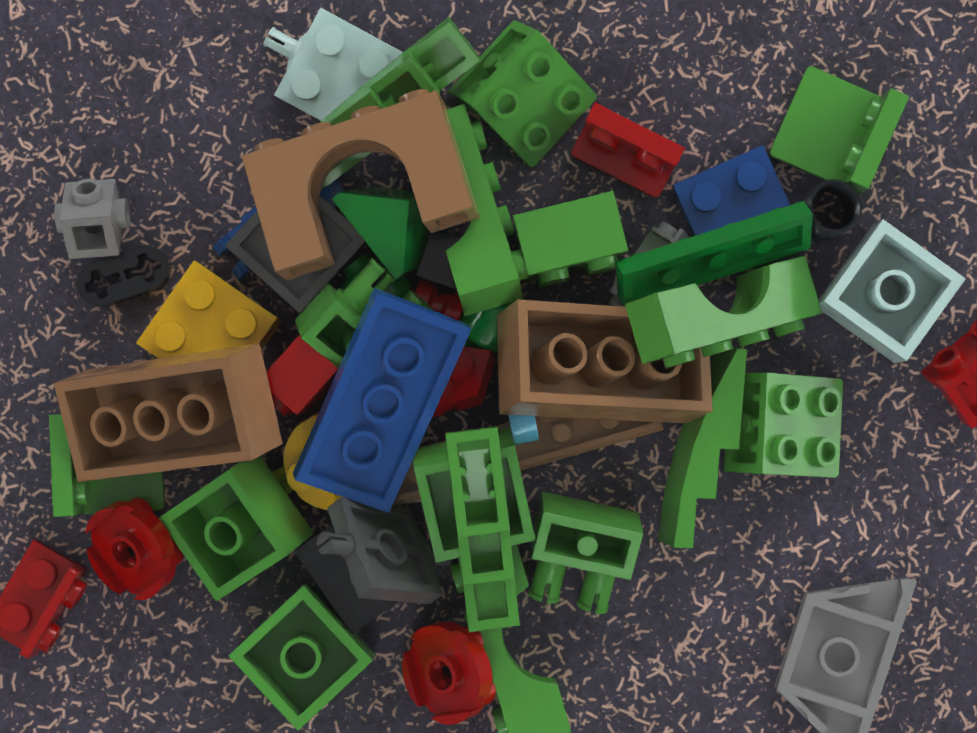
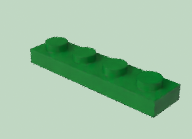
(716, 253)

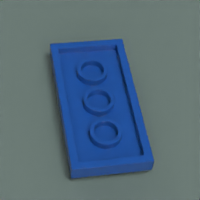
(381, 400)

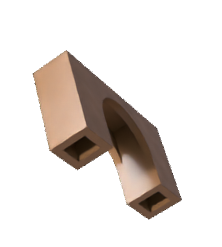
(290, 175)

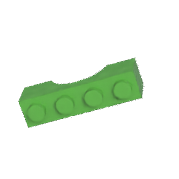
(481, 260)
(683, 319)
(526, 700)

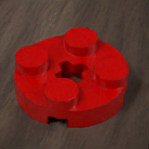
(154, 549)
(470, 668)

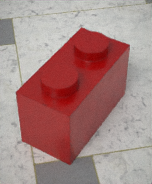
(299, 378)

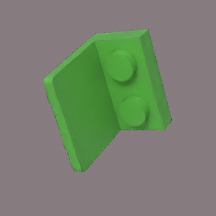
(524, 92)
(837, 129)
(789, 426)
(89, 497)

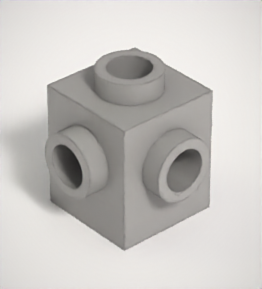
(92, 218)

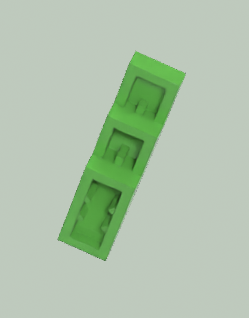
(425, 65)
(698, 447)
(482, 528)

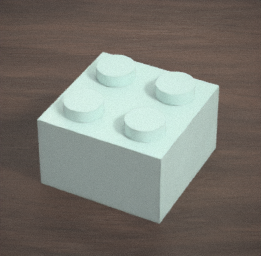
(890, 292)

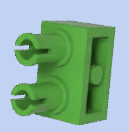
(334, 314)
(586, 538)

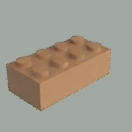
(588, 366)
(169, 413)

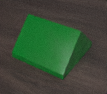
(388, 224)

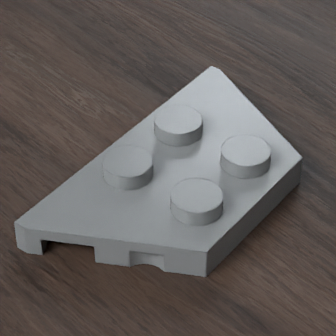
(843, 653)

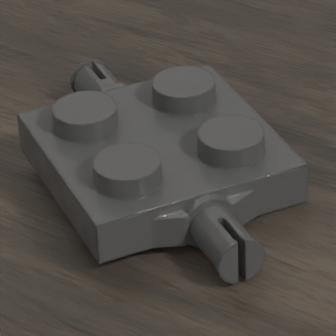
(383, 552)

